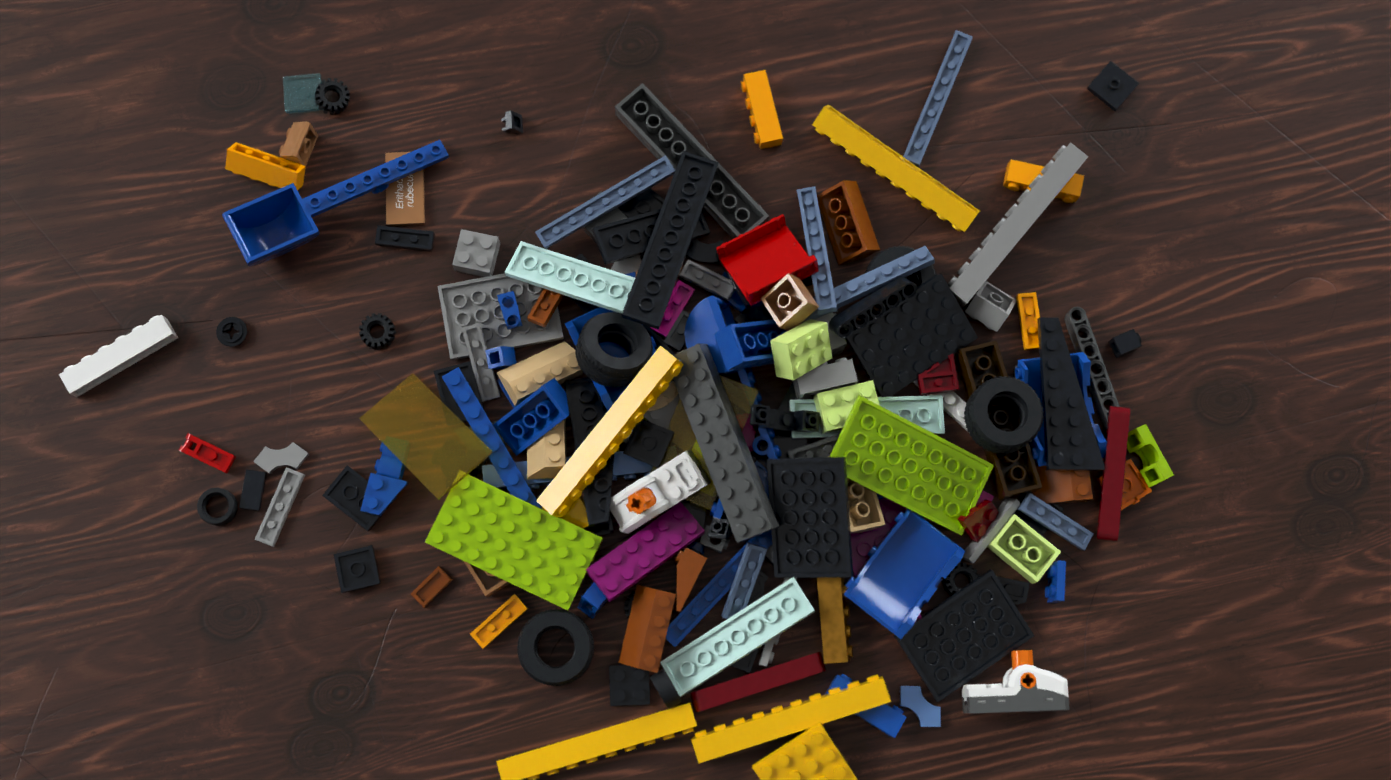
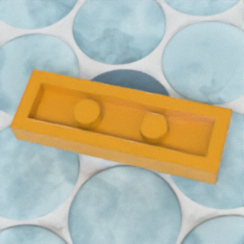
(1028, 316)
(498, 621)

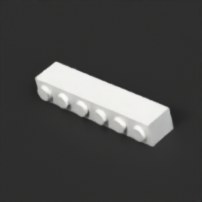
(118, 356)

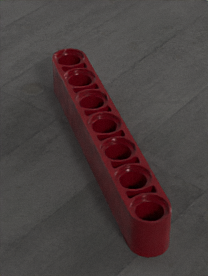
(1113, 474)
(758, 682)

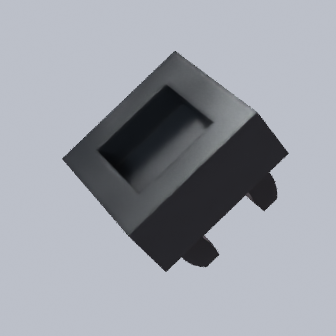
(513, 122)

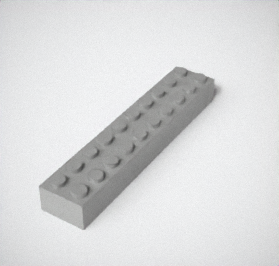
(1018, 221)

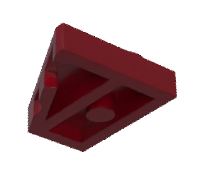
(939, 378)
(979, 519)

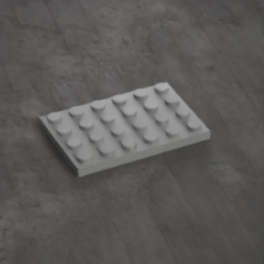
(477, 302)

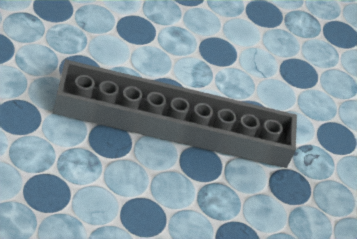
(667, 136)
(723, 444)

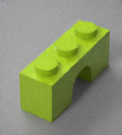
(1154, 464)

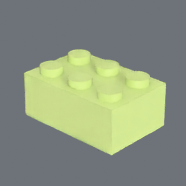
(801, 349)
(837, 404)
(1024, 549)

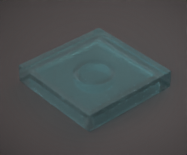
(300, 92)

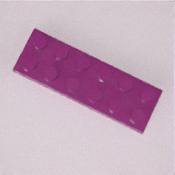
(645, 551)

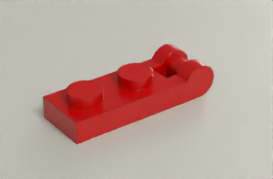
(208, 453)

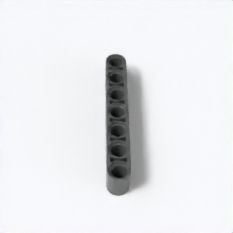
(1096, 360)

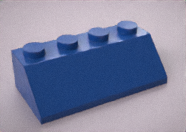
(534, 416)

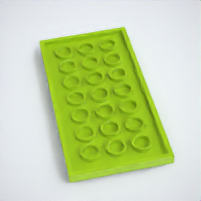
(910, 465)
(514, 540)

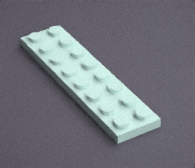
(570, 277)
(920, 410)
(737, 636)

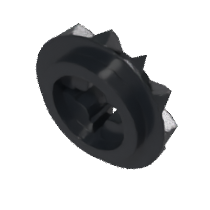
(227, 325)

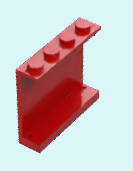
(765, 257)

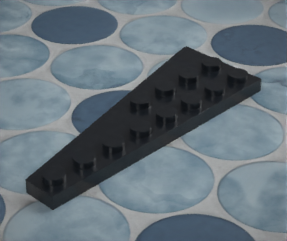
(585, 413)
(1067, 425)

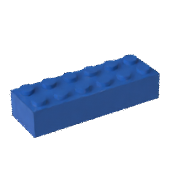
(747, 343)

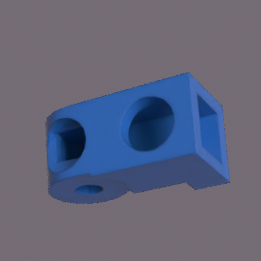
(510, 309)

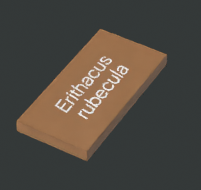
(405, 198)

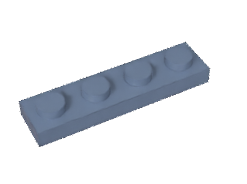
(1055, 521)
(744, 579)

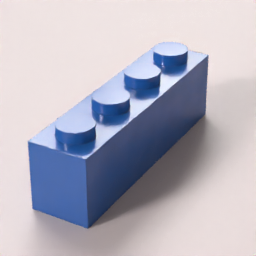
(882, 717)

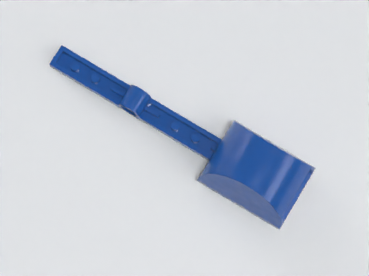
(284, 220)
(705, 320)

